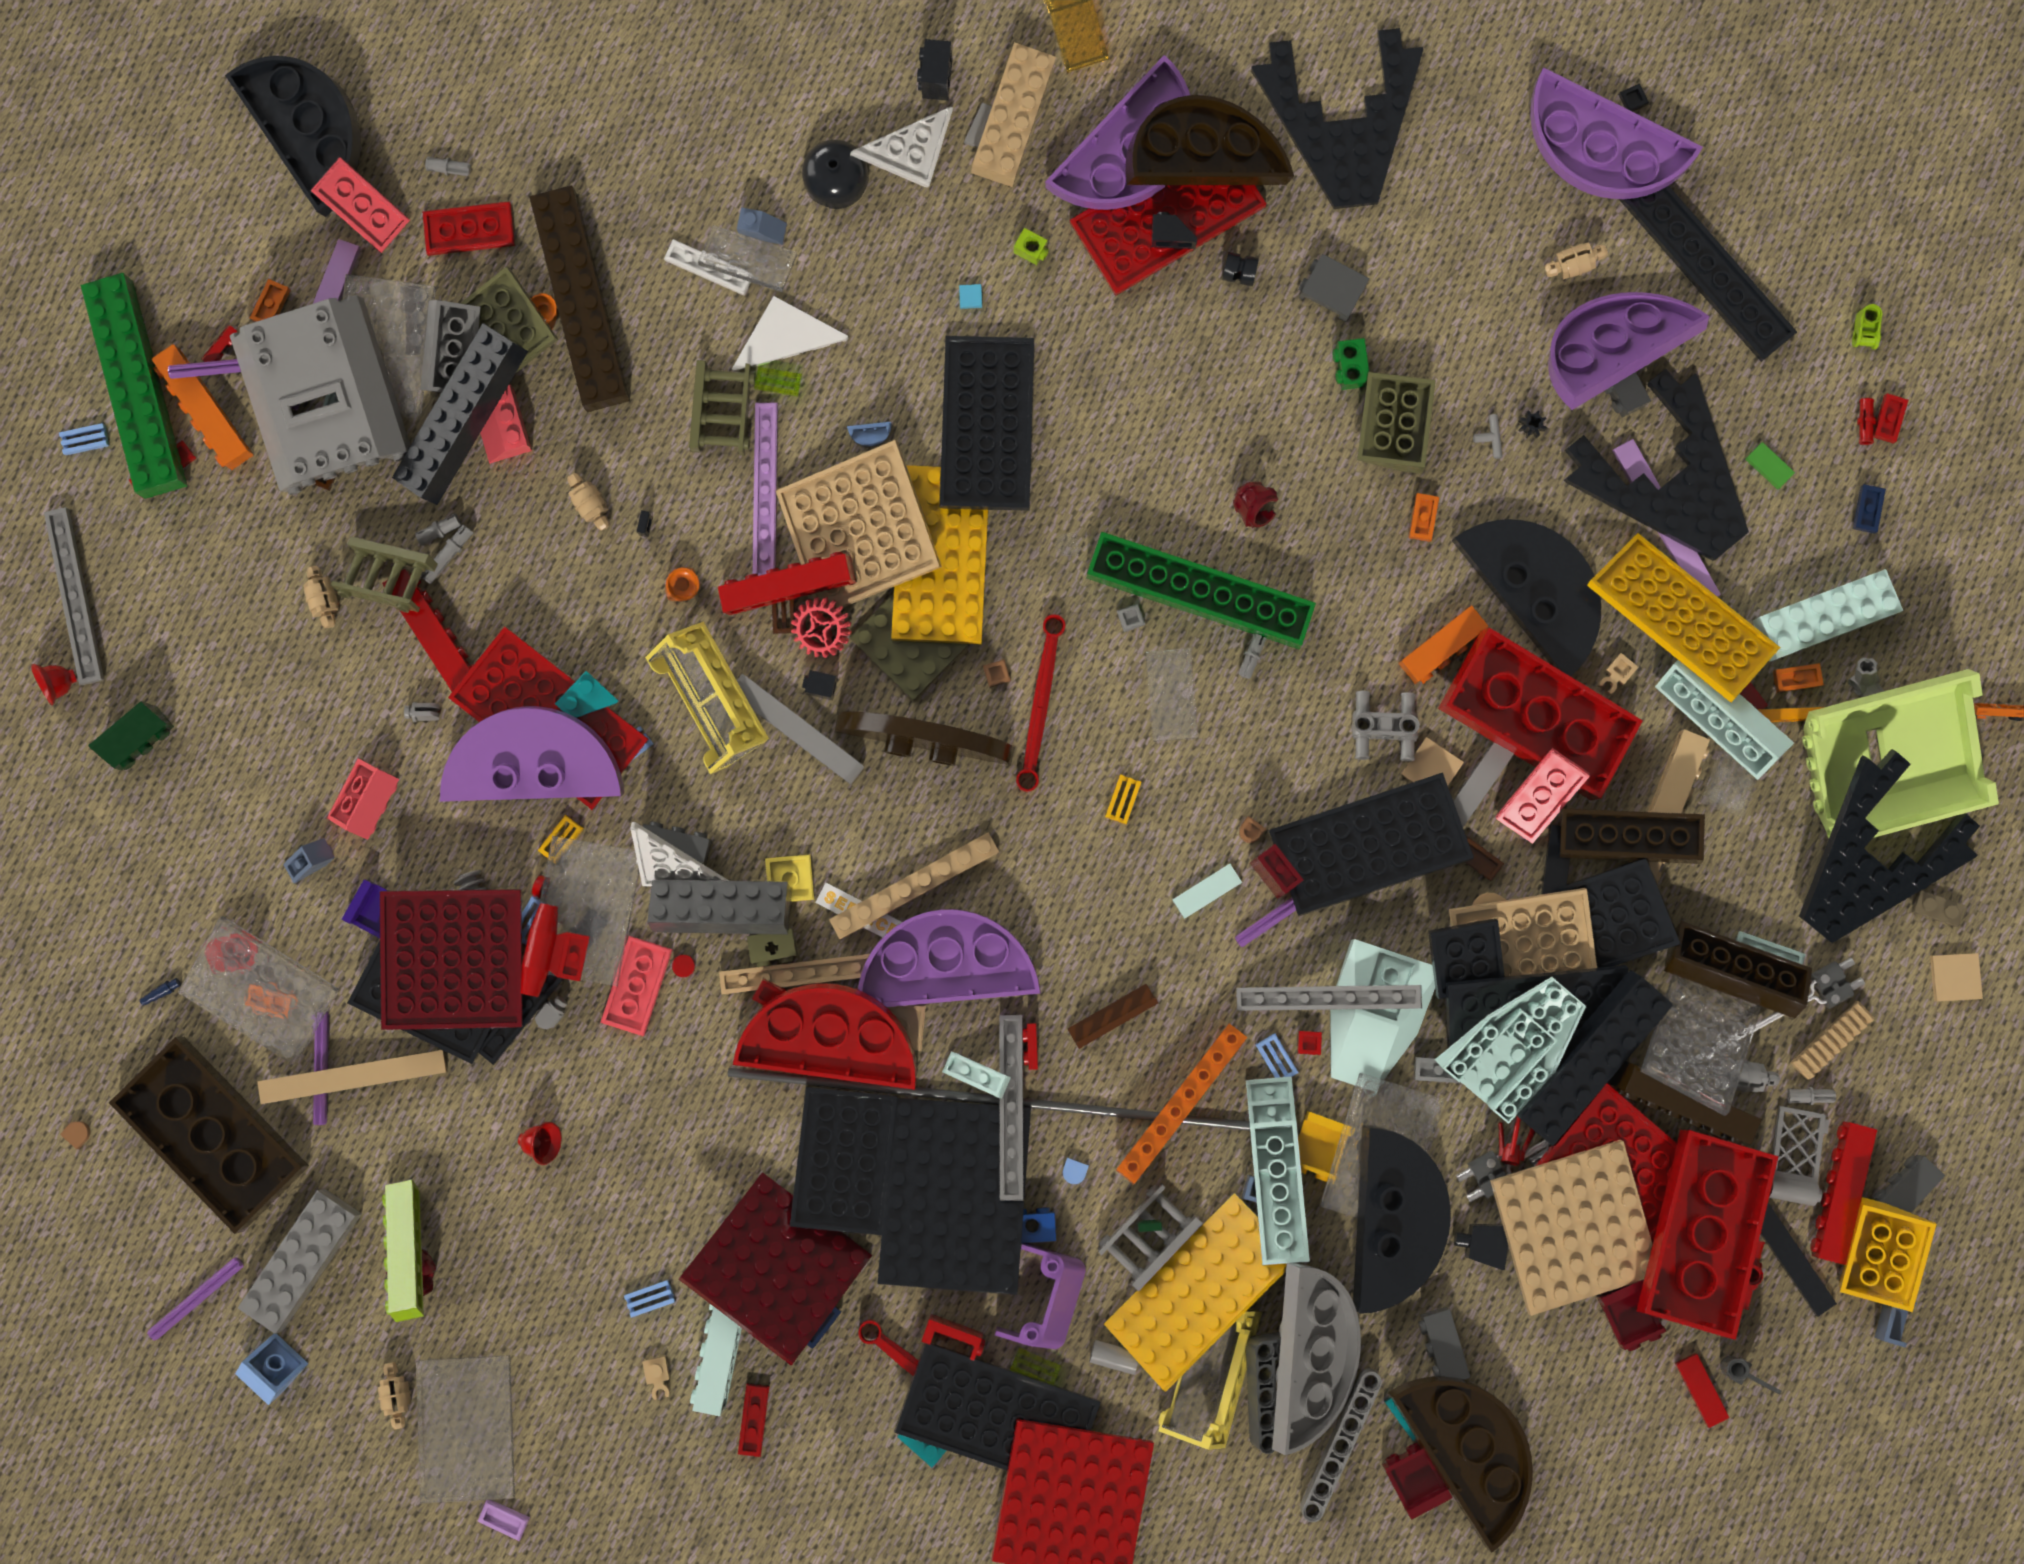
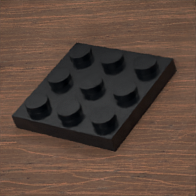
(1465, 953)

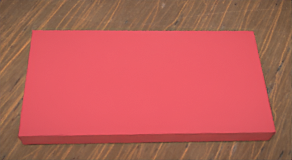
(360, 205)
(1542, 795)
(638, 986)

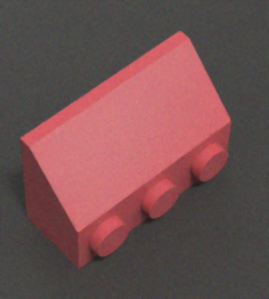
(505, 430)
(363, 799)

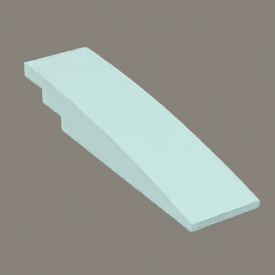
(1277, 1171)

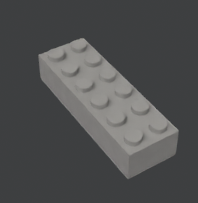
(299, 1261)

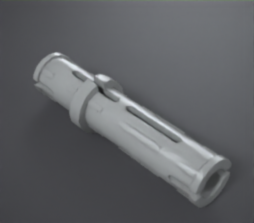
(448, 552)

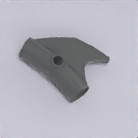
(1738, 1370)

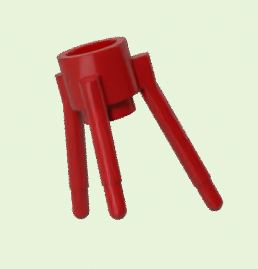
(1511, 1153)

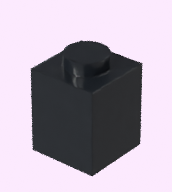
(820, 684)

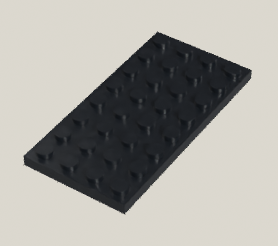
(987, 423)
(1373, 843)
(1475, 999)
(976, 1405)

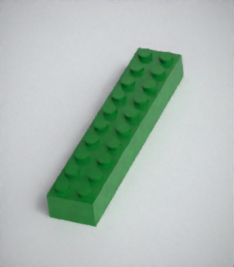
(133, 386)
(1200, 590)

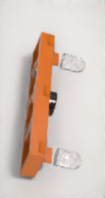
(2013, 712)

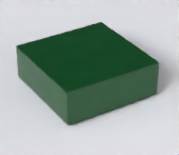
(1149, 1225)

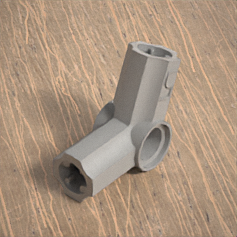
(1866, 679)

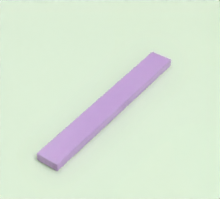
(333, 282)
(1634, 465)
(765, 487)

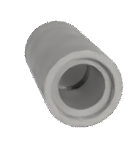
(1113, 1357)

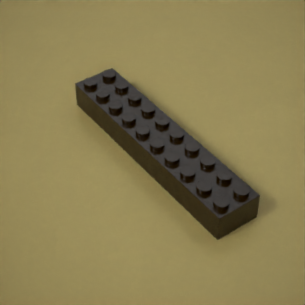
(579, 298)

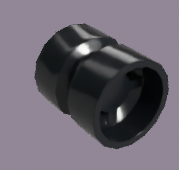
(1240, 269)

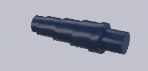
(162, 990)

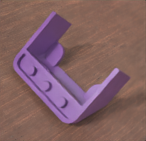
(1068, 1281)

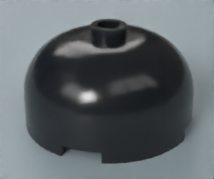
(838, 185)

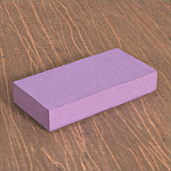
(503, 1519)

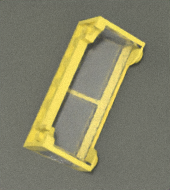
(709, 694)
(1211, 1389)

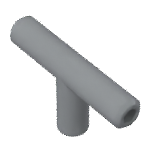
(1493, 436)

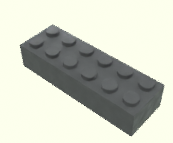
(719, 907)

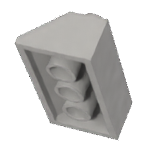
(447, 338)

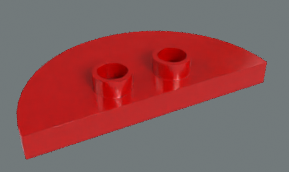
(829, 1035)

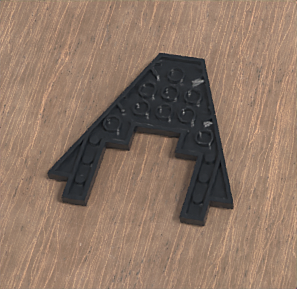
(1348, 154)
(1695, 505)
(1851, 882)

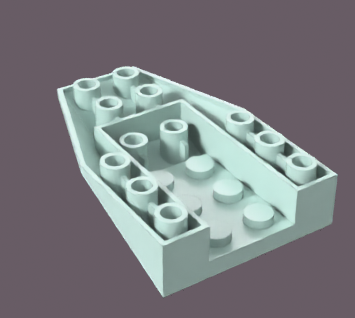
(1376, 1038)
(1515, 1048)

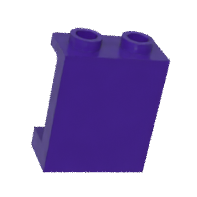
(365, 908)

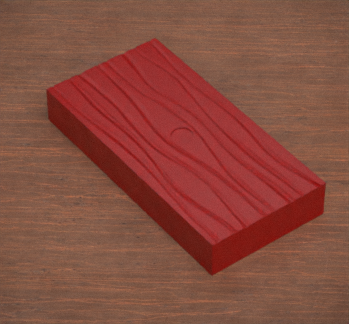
(1537, 708)
(1707, 1234)

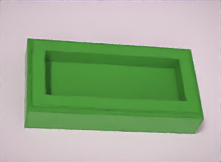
(1769, 465)

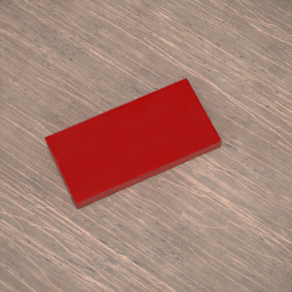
(468, 228)

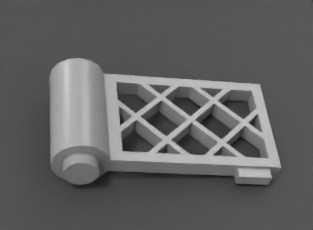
(1791, 1186)

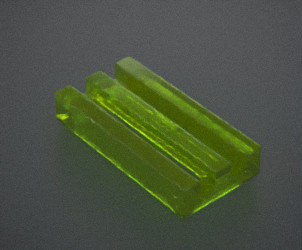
(796, 385)
(1057, 1367)

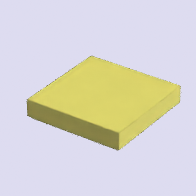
(795, 871)

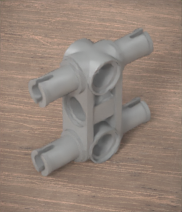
(1385, 726)

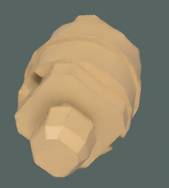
(1576, 260)
(588, 501)
(321, 597)
(402, 1395)

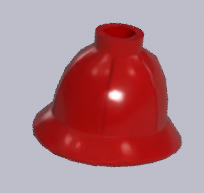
(53, 680)
(541, 1142)

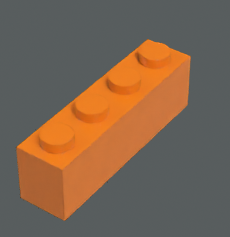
(1443, 645)

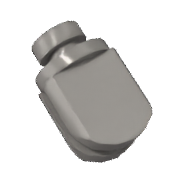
(422, 711)
(551, 1013)

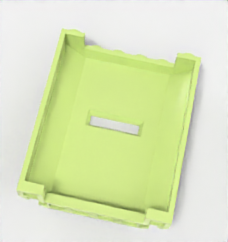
(1923, 722)

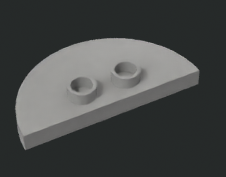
(1316, 1356)

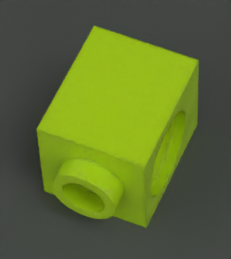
(1027, 238)

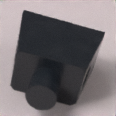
(1484, 1244)

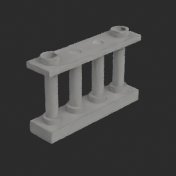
(1156, 1259)

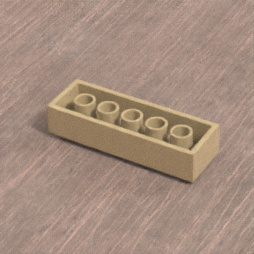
(1013, 114)

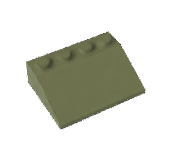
(1396, 422)

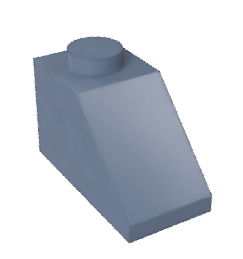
(761, 226)
(309, 859)

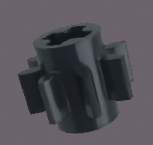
(1534, 418)

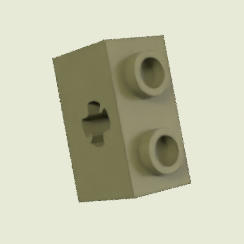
(758, 948)

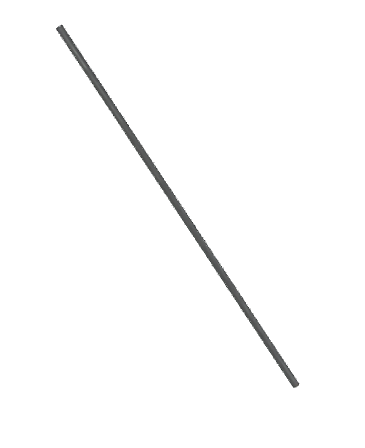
(980, 1098)

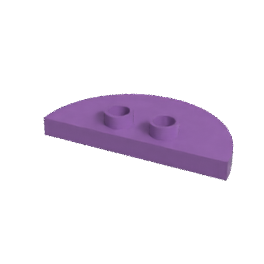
(1602, 143)
(1096, 169)
(1616, 338)
(530, 756)
(947, 959)

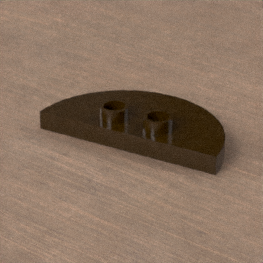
(1205, 144)
(941, 740)
(1473, 1448)

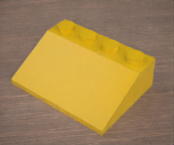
(1887, 1255)

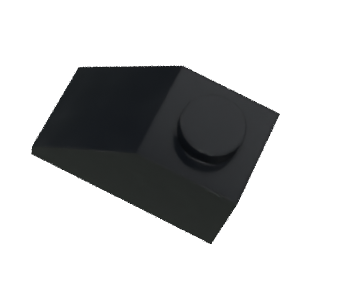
(1171, 232)

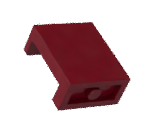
(1276, 871)
(1626, 1323)
(1416, 1481)

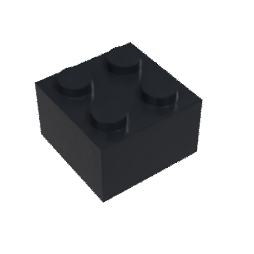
(935, 69)

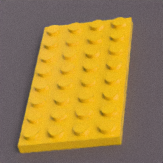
(948, 600)
(1683, 617)
(1196, 1294)

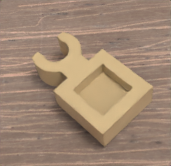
(1619, 671)
(657, 1372)

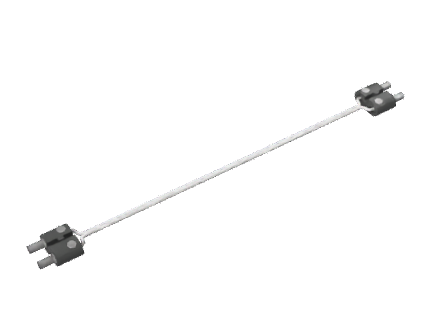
(1832, 991)

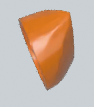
(547, 306)
(682, 584)

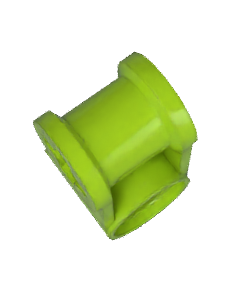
(1865, 331)

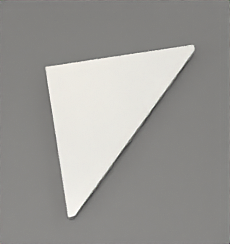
(910, 150)
(785, 333)
(664, 861)

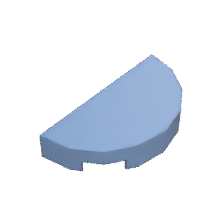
(870, 434)

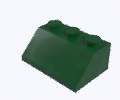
(132, 736)

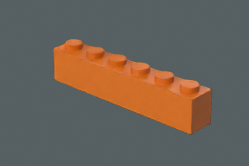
(204, 410)

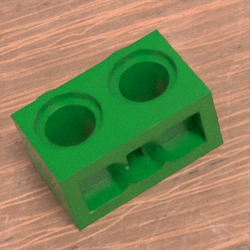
(1357, 364)

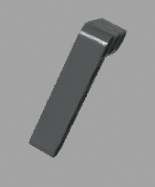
(1257, 1384)

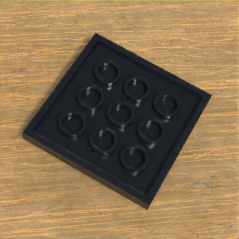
(1627, 913)

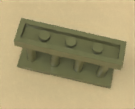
(700, 417)
(381, 554)

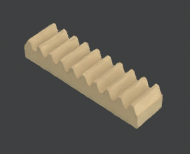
(1832, 1040)

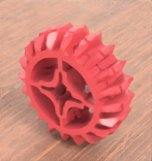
(817, 619)

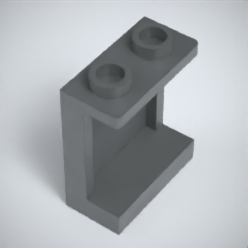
(1333, 286)

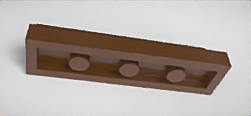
(1112, 1016)

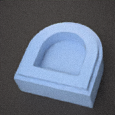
(1074, 1171)

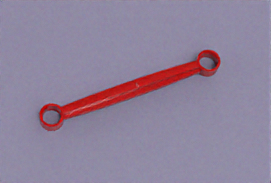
(1040, 702)
(892, 1349)

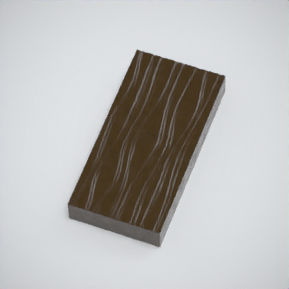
(208, 1134)

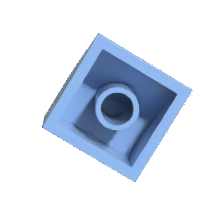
(271, 1368)

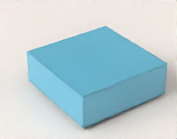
(970, 296)

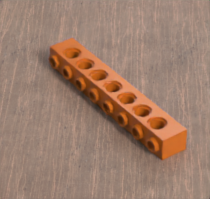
(1181, 1104)

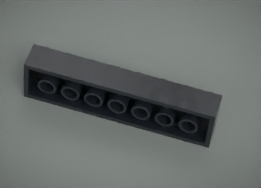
(459, 414)
(1595, 1055)

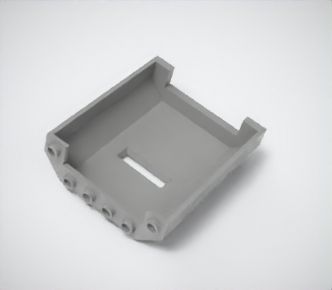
(310, 356)

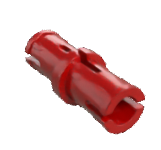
(1866, 421)

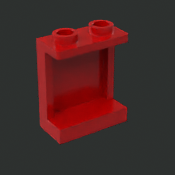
(955, 1331)

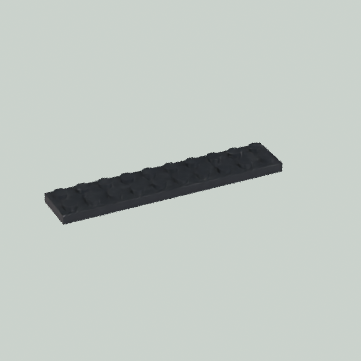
(1712, 271)

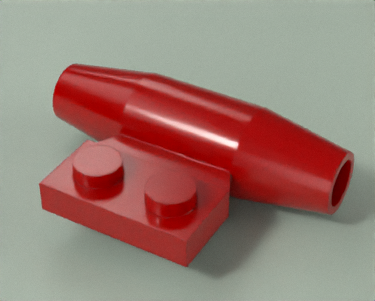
(553, 952)

